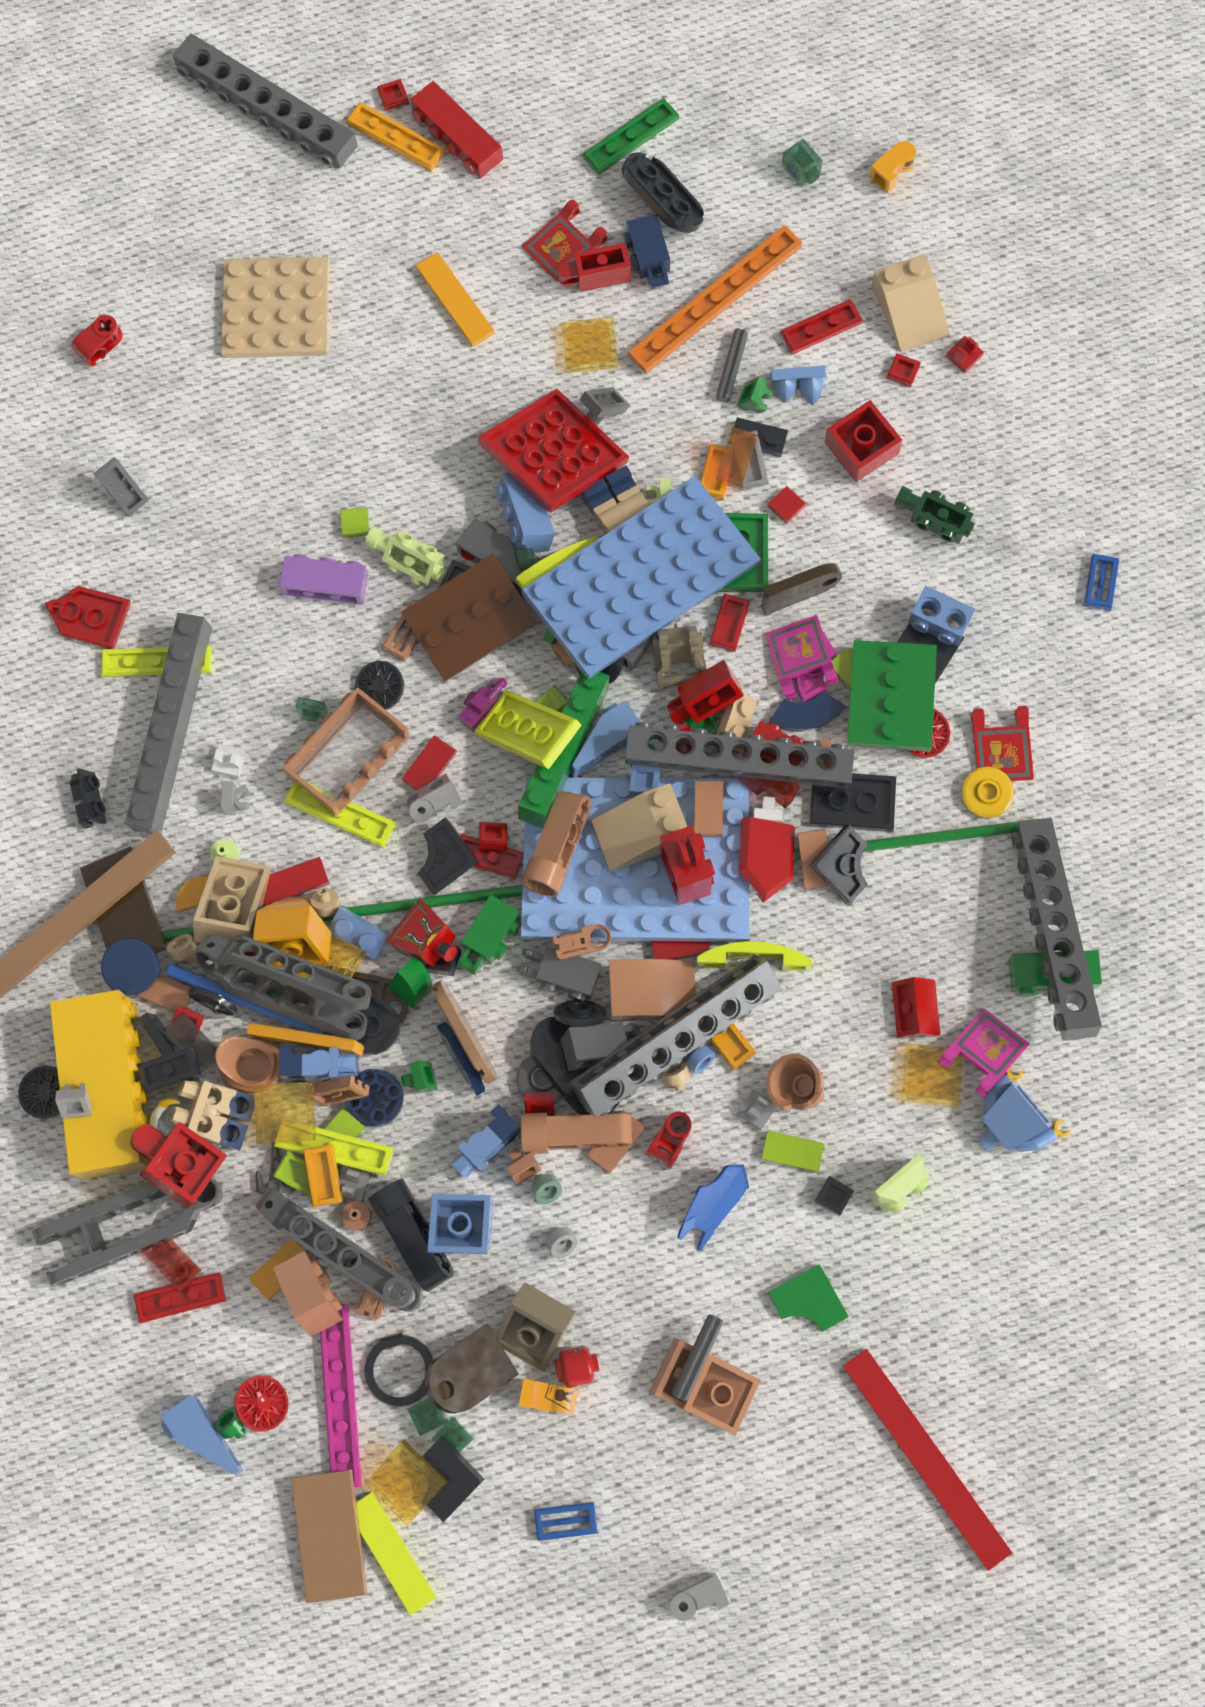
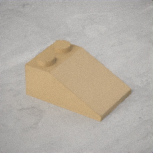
(911, 302)
(634, 827)
(231, 899)

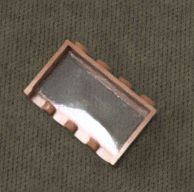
(346, 751)

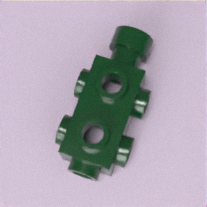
(943, 514)

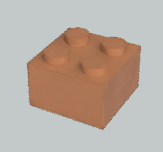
(309, 1293)

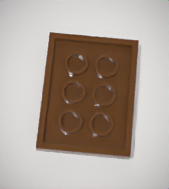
(469, 617)

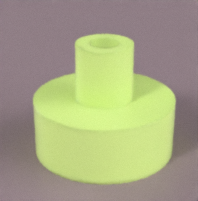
(224, 848)

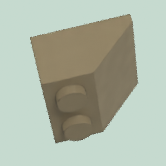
(534, 1326)

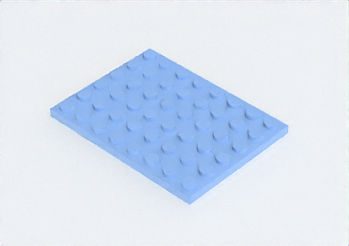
(638, 898)

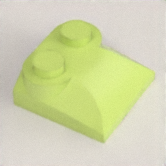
(908, 1179)

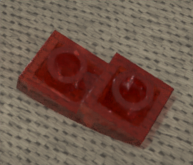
(782, 791)
(173, 1263)

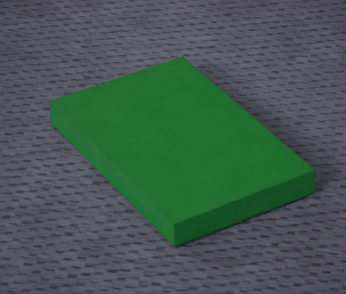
(755, 531)

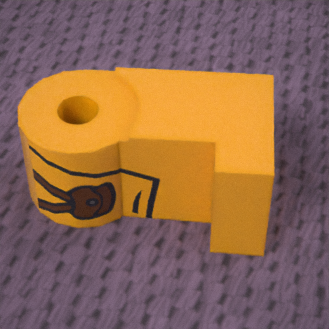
(891, 164)
(547, 1397)

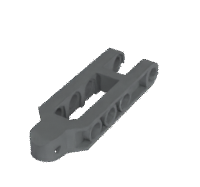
(323, 992)
(89, 1217)
(367, 1271)

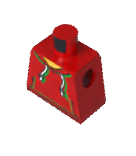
(423, 936)

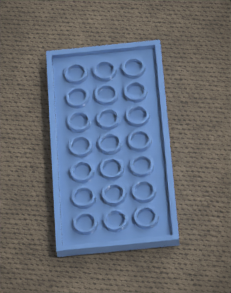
(640, 577)

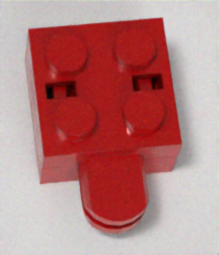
(686, 864)
(174, 1163)

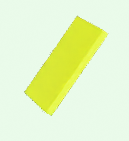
(527, 729)

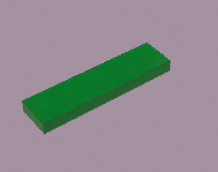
(631, 136)

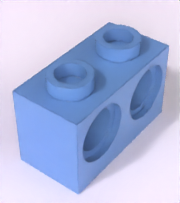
(944, 609)

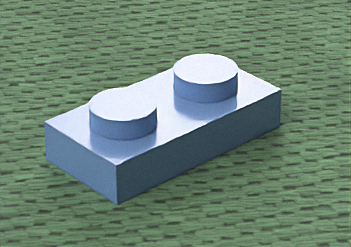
(358, 932)

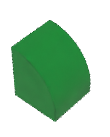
(412, 982)

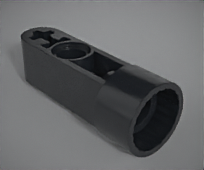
(410, 1233)

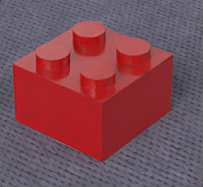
(863, 440)

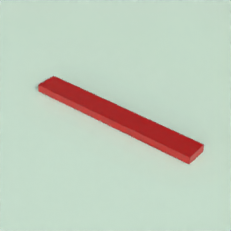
(927, 1460)

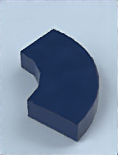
(807, 715)
(460, 1058)

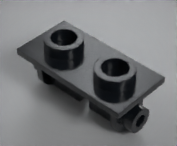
(86, 786)

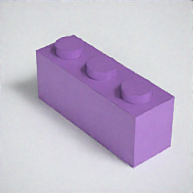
(323, 579)

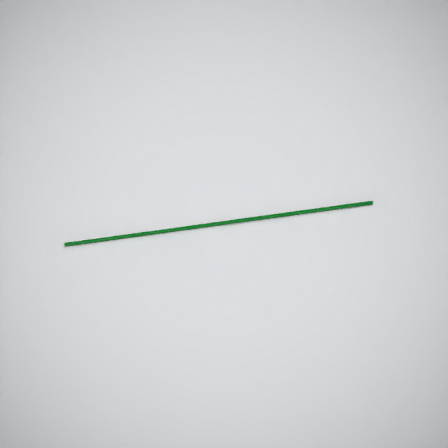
(515, 891)

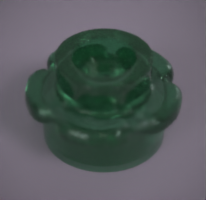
(524, 557)

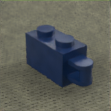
(648, 250)

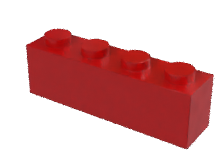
(456, 129)

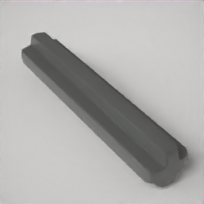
(731, 365)
(697, 1357)

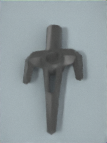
(273, 1183)

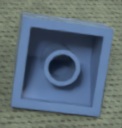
(460, 1223)

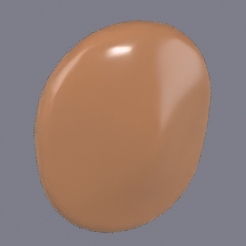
(247, 1063)

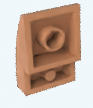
(649, 987)
(719, 1393)

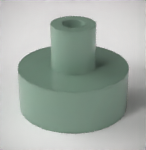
(546, 1188)

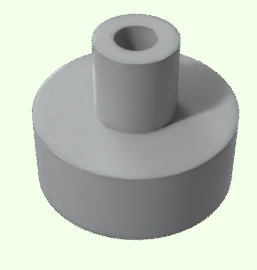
(561, 1242)

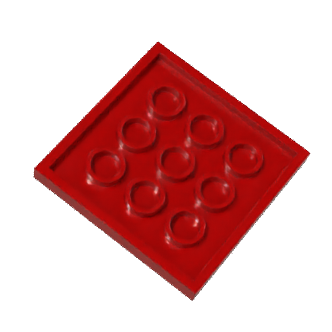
(553, 450)

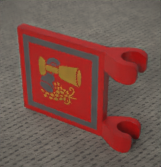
(560, 240)
(1004, 747)

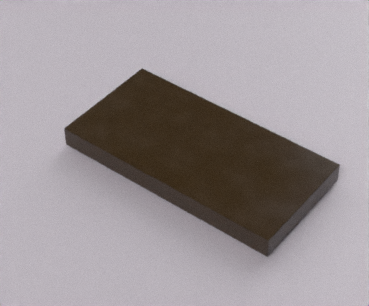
(131, 915)

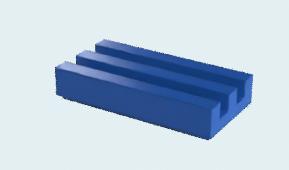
(1097, 603)
(570, 1533)

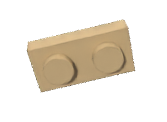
(738, 717)

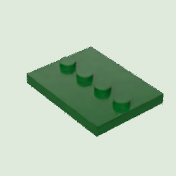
(892, 695)

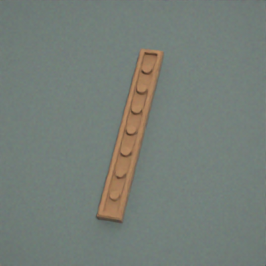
(83, 910)

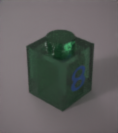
(802, 163)

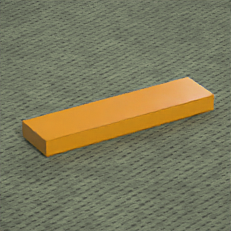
(395, 136)
(455, 299)
(305, 1039)

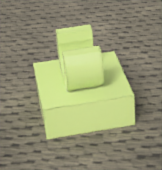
(664, 488)

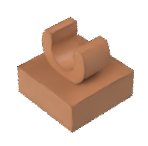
(522, 1167)

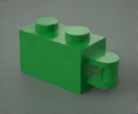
(489, 933)

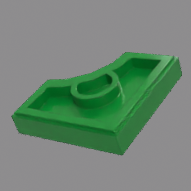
(809, 1297)

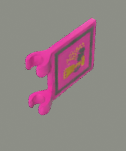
(800, 650)
(987, 1046)

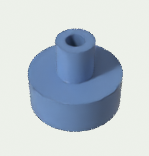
(700, 1059)

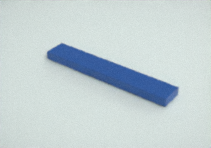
(209, 984)

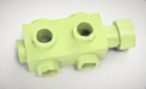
(407, 555)

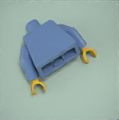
(1016, 1118)

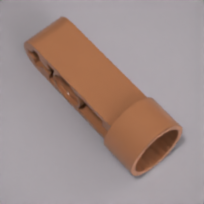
(556, 844)
(548, 1133)

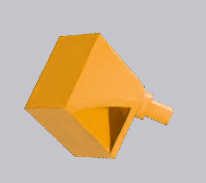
(295, 929)

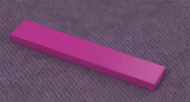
(340, 1397)

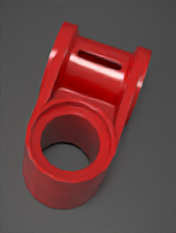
(96, 341)
(669, 1140)

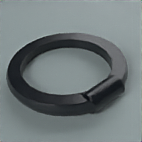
(386, 1343)

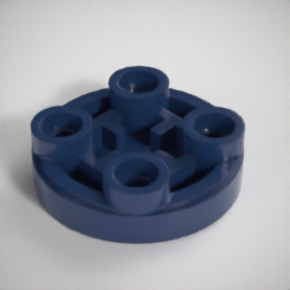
(130, 966)
(382, 1102)

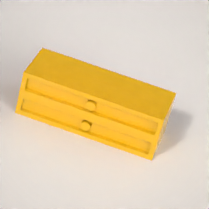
(99, 1048)

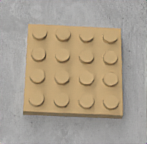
(275, 307)

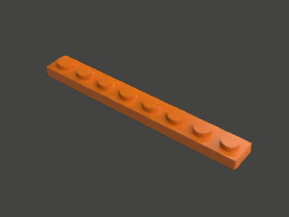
(715, 299)

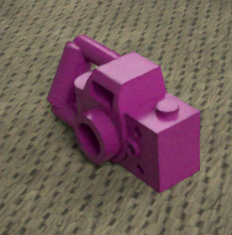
(480, 703)

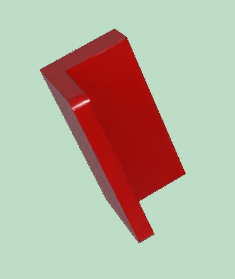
(915, 1007)

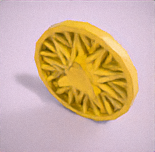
(987, 792)

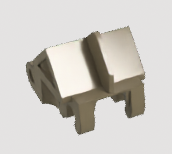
(677, 646)

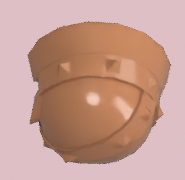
(795, 1083)

